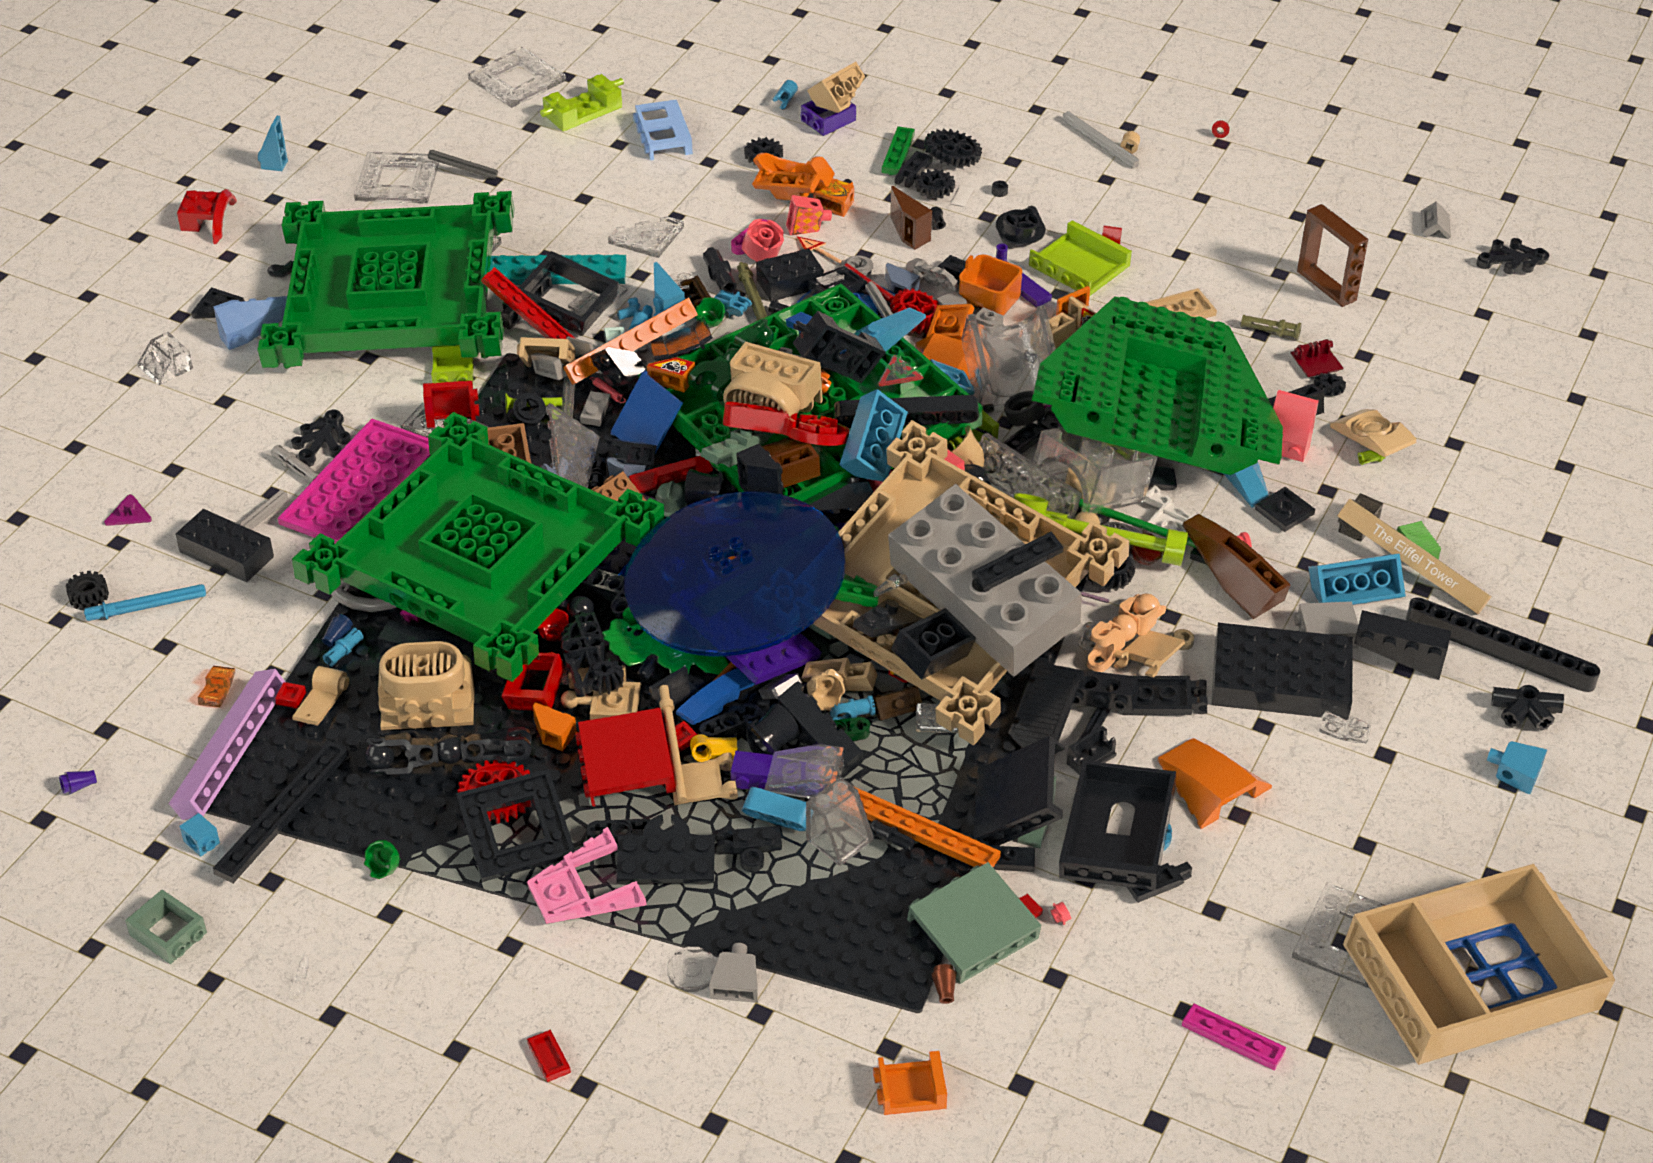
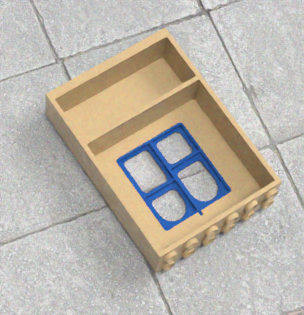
(1429, 996)

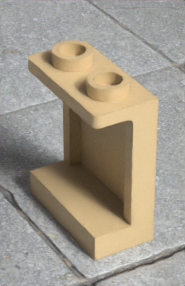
(553, 347)

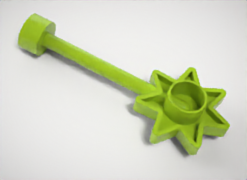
(1172, 547)

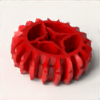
(918, 301)

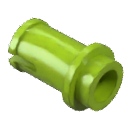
(1369, 456)

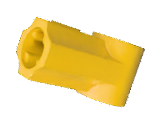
(714, 749)

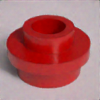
(1222, 124)

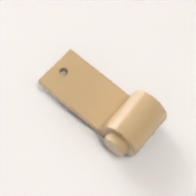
(327, 688)

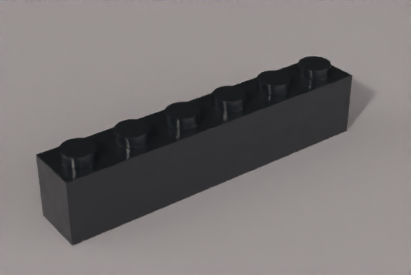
(399, 633)

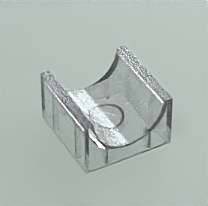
(1006, 357)
(1107, 472)

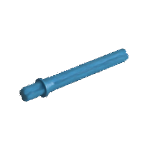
(144, 602)

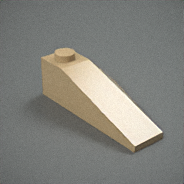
(838, 89)

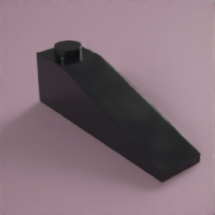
(843, 495)

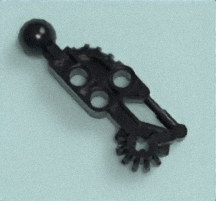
(584, 646)

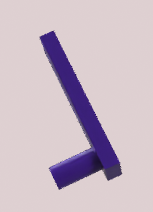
(1029, 289)

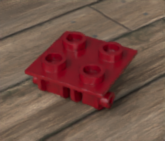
(1316, 358)

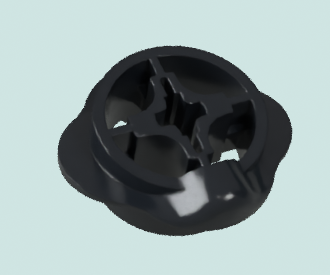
(1020, 227)

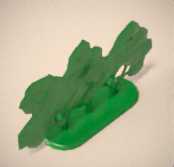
(636, 649)

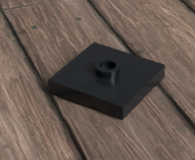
(1285, 509)

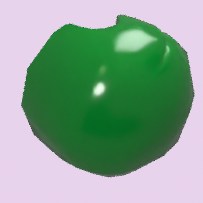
(712, 310)
(381, 859)

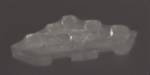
(647, 237)

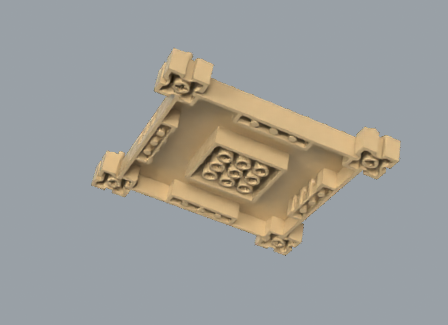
(913, 484)

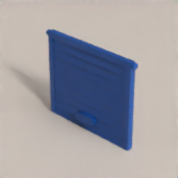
(647, 413)

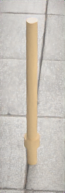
(667, 709)

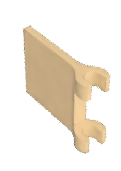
(1150, 650)
(704, 780)

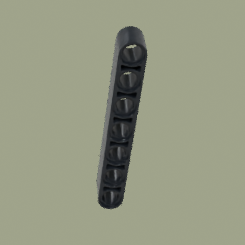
(922, 410)

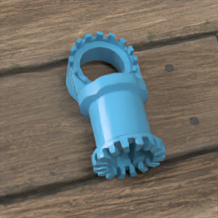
(853, 708)

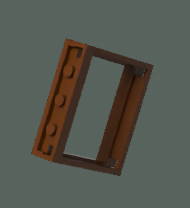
(1317, 219)

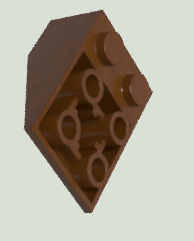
(910, 219)
(796, 458)

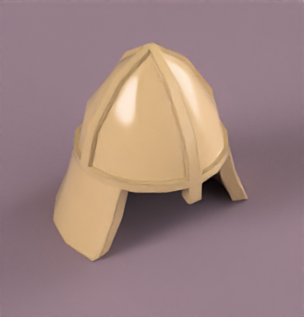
(970, 449)

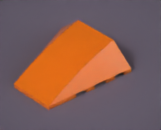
(944, 350)
(1209, 779)

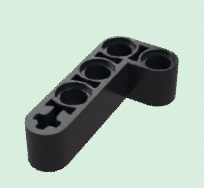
(607, 587)

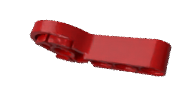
(768, 419)

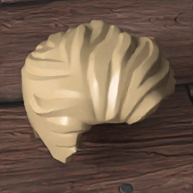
(826, 689)

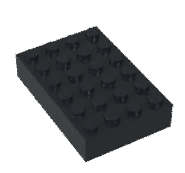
(1282, 671)

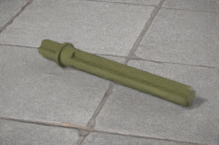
(746, 277)

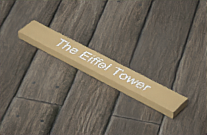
(1414, 556)

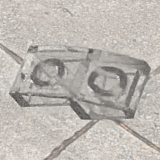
(1351, 730)

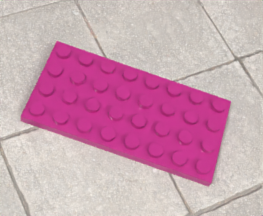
(356, 480)

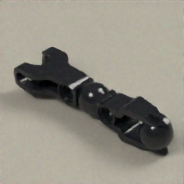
(449, 749)

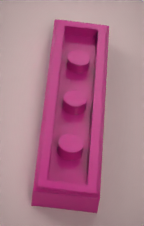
(1234, 1036)

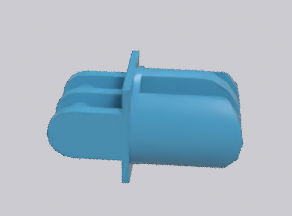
(733, 303)

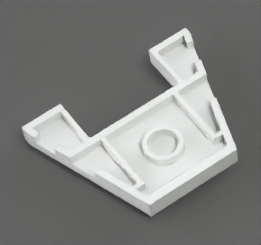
(1167, 516)

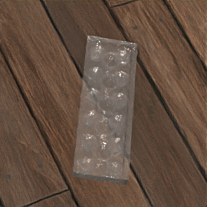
(1018, 474)

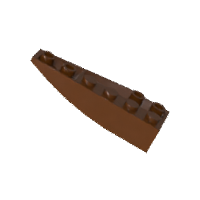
(1237, 567)

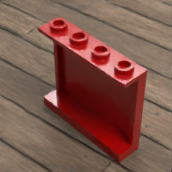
(624, 753)

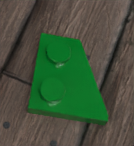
(857, 591)

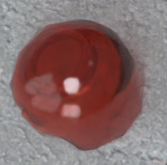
(1145, 556)

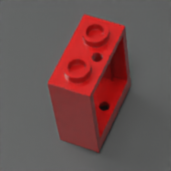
(524, 699)

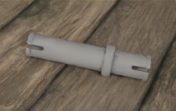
(290, 460)

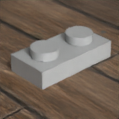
(595, 408)

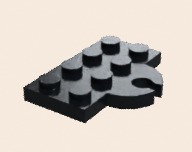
(666, 855)

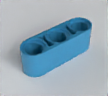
(775, 809)

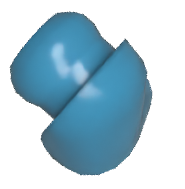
(630, 310)

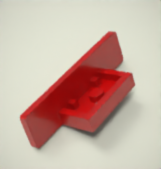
(675, 472)

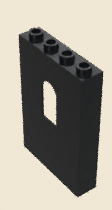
(1111, 858)

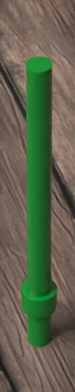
(1136, 522)

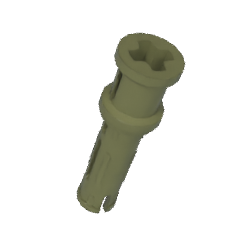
(1247, 321)

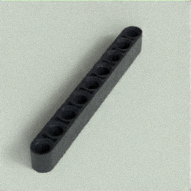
(1506, 645)

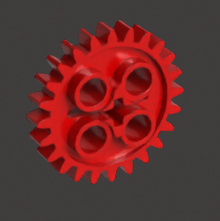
(492, 774)

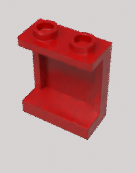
(449, 397)

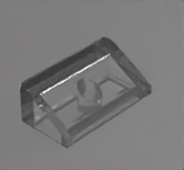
(927, 719)

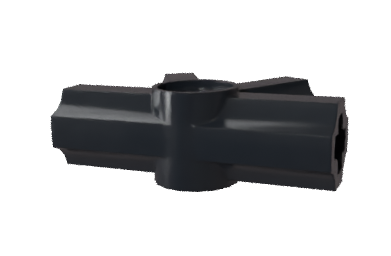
(1527, 703)

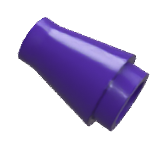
(76, 780)

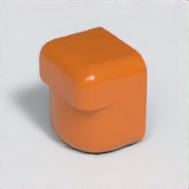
(990, 283)

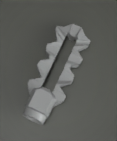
(932, 274)

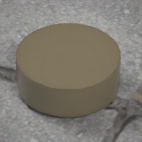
(1185, 635)

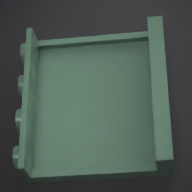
(975, 921)

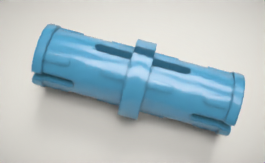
(343, 647)

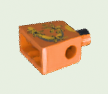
(836, 197)

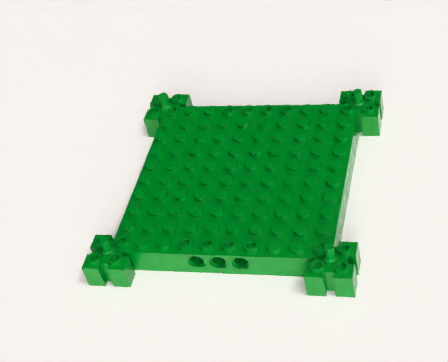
(389, 280)
(479, 544)

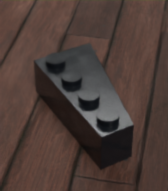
(1404, 642)
(819, 728)

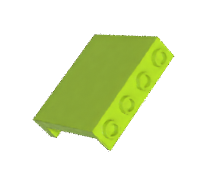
(1081, 258)

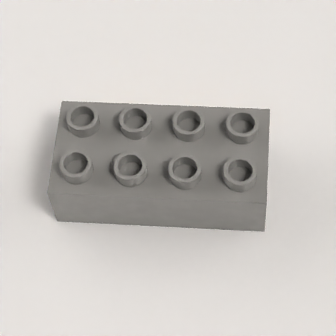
(1010, 620)

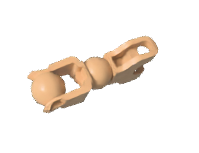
(1122, 628)

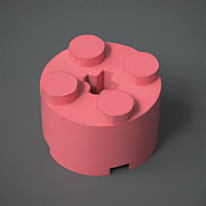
(763, 240)

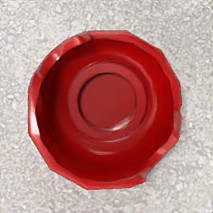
(553, 626)

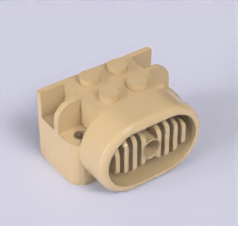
(774, 379)
(425, 686)

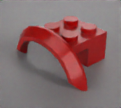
(204, 206)

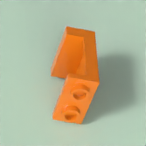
(911, 1085)

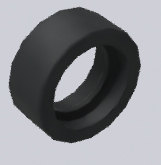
(1025, 416)

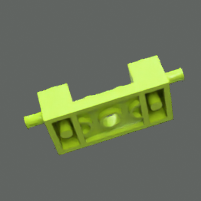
(602, 98)

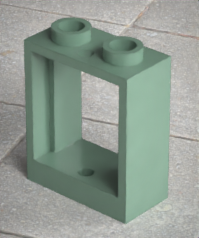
(152, 912)

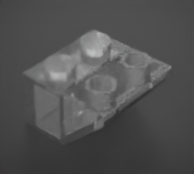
(165, 359)

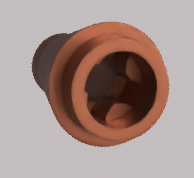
(944, 980)

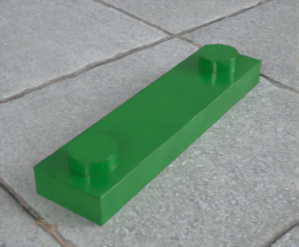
(898, 150)

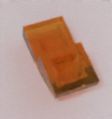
(217, 686)

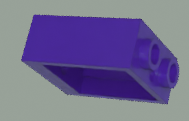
(811, 112)

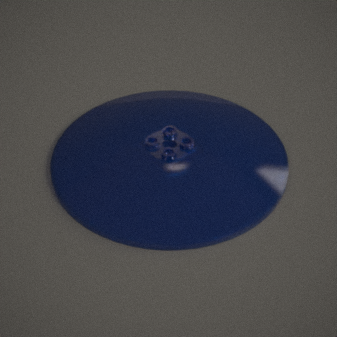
(707, 605)

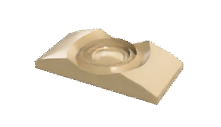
(1374, 432)

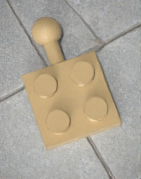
(607, 705)

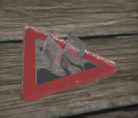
(899, 372)

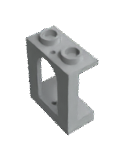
(552, 366)

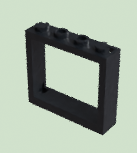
(580, 275)

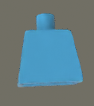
(1518, 764)

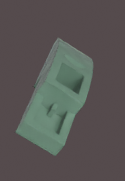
(739, 440)

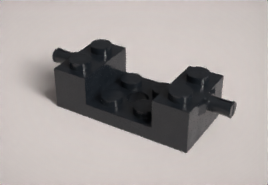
(824, 340)

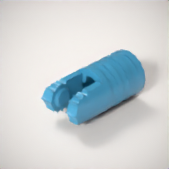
(786, 93)
(641, 316)

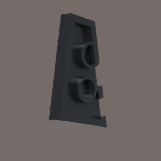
(884, 619)

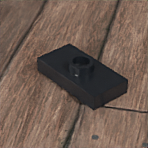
(1015, 858)

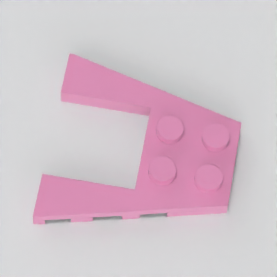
(562, 894)

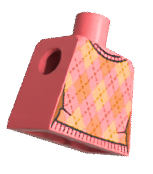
(806, 215)

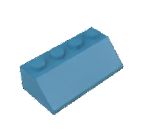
(872, 431)
(1358, 580)

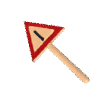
(813, 245)

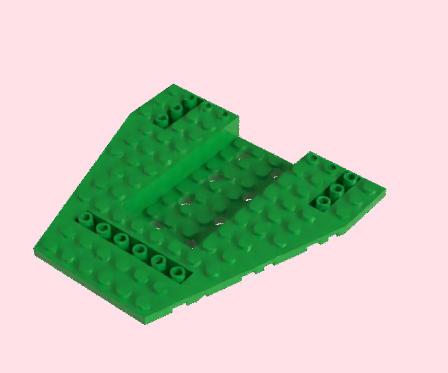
(1161, 388)

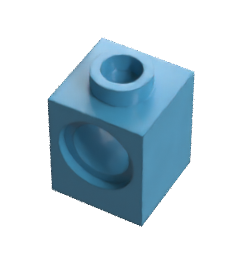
(199, 834)

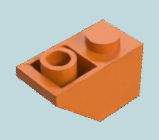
(554, 727)

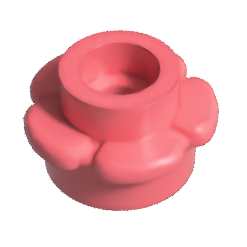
(1060, 913)

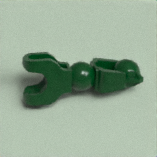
(718, 371)

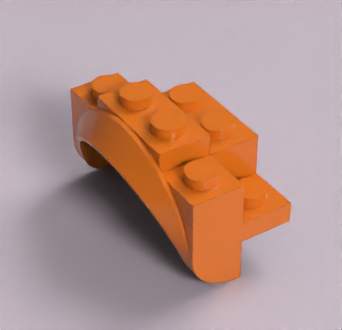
(790, 177)

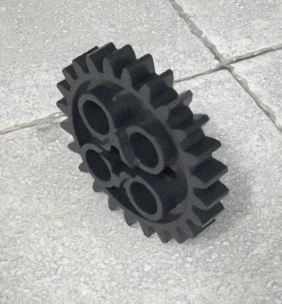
(952, 148)

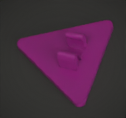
(128, 512)

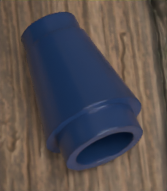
(338, 628)

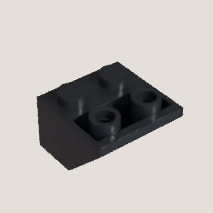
(617, 365)
(758, 471)

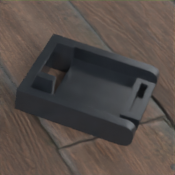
(841, 275)

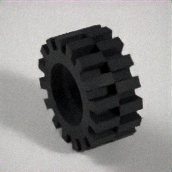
(83, 582)

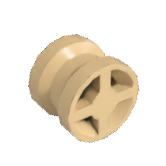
(1133, 139)

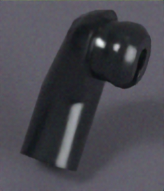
(280, 270)

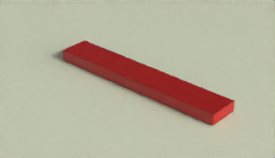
(524, 305)

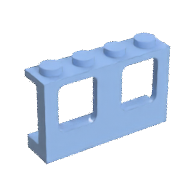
(674, 121)

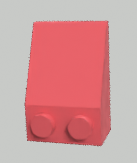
(1298, 419)

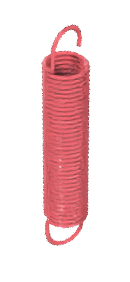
(607, 389)

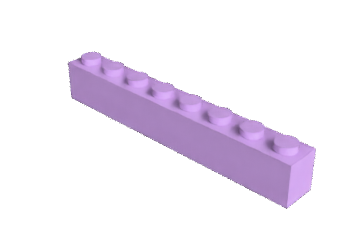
(227, 745)

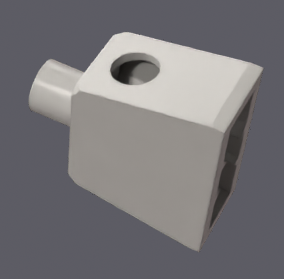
(735, 976)

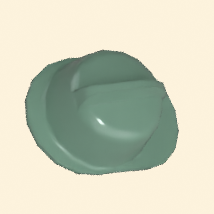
(672, 497)

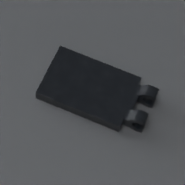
(1170, 696)

